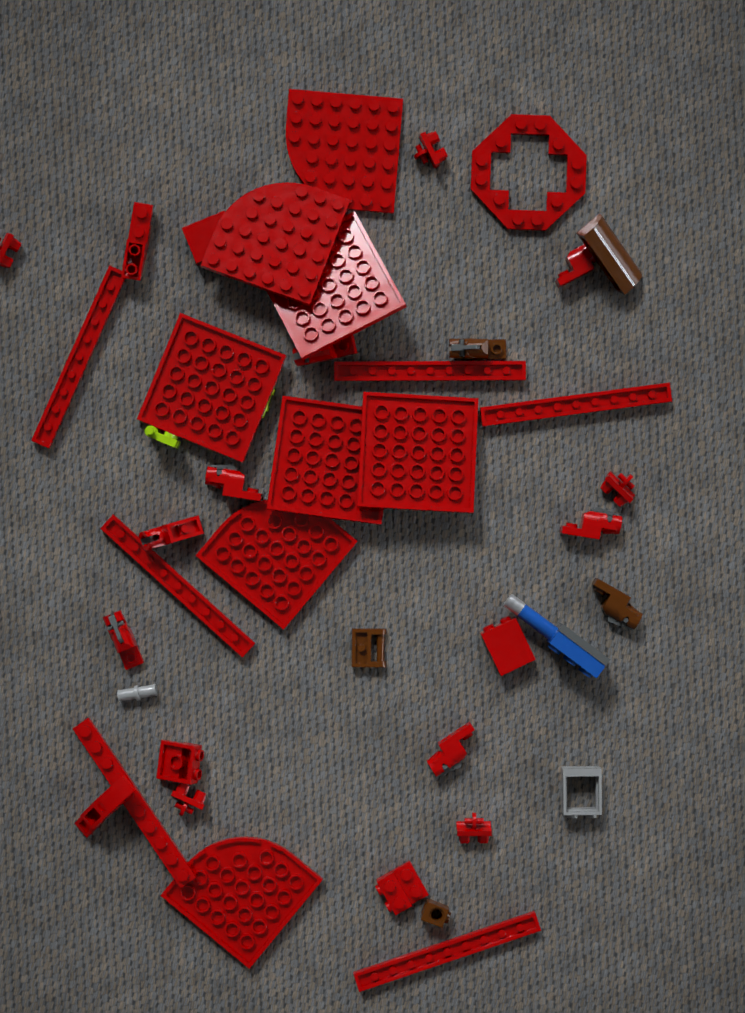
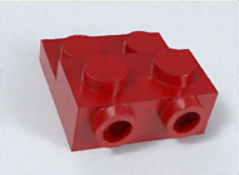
(180, 762)
(401, 888)

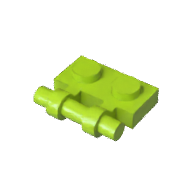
(167, 438)

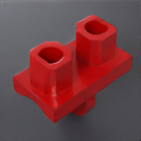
(435, 157)
(11, 243)
(623, 488)
(197, 801)
(473, 827)

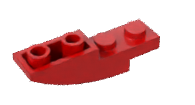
(138, 241)
(105, 806)

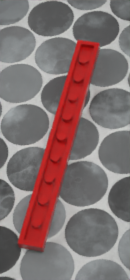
(79, 357)
(430, 371)
(575, 404)
(178, 586)
(136, 804)
(446, 951)

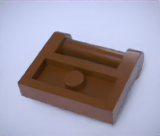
(362, 647)

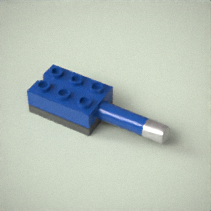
(561, 639)

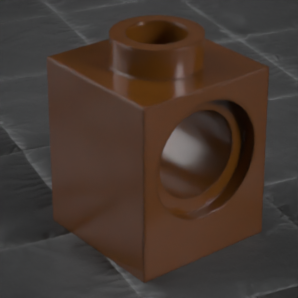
(431, 905)

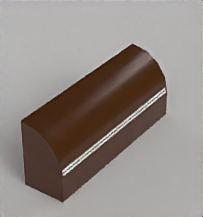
(610, 254)

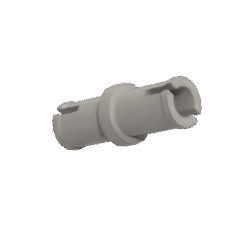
(137, 692)

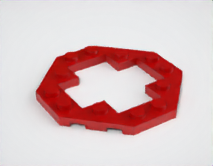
(558, 144)

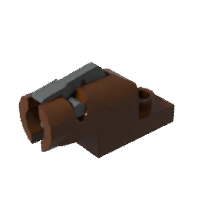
(477, 348)
(616, 606)

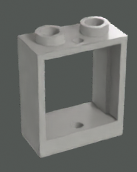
(581, 771)

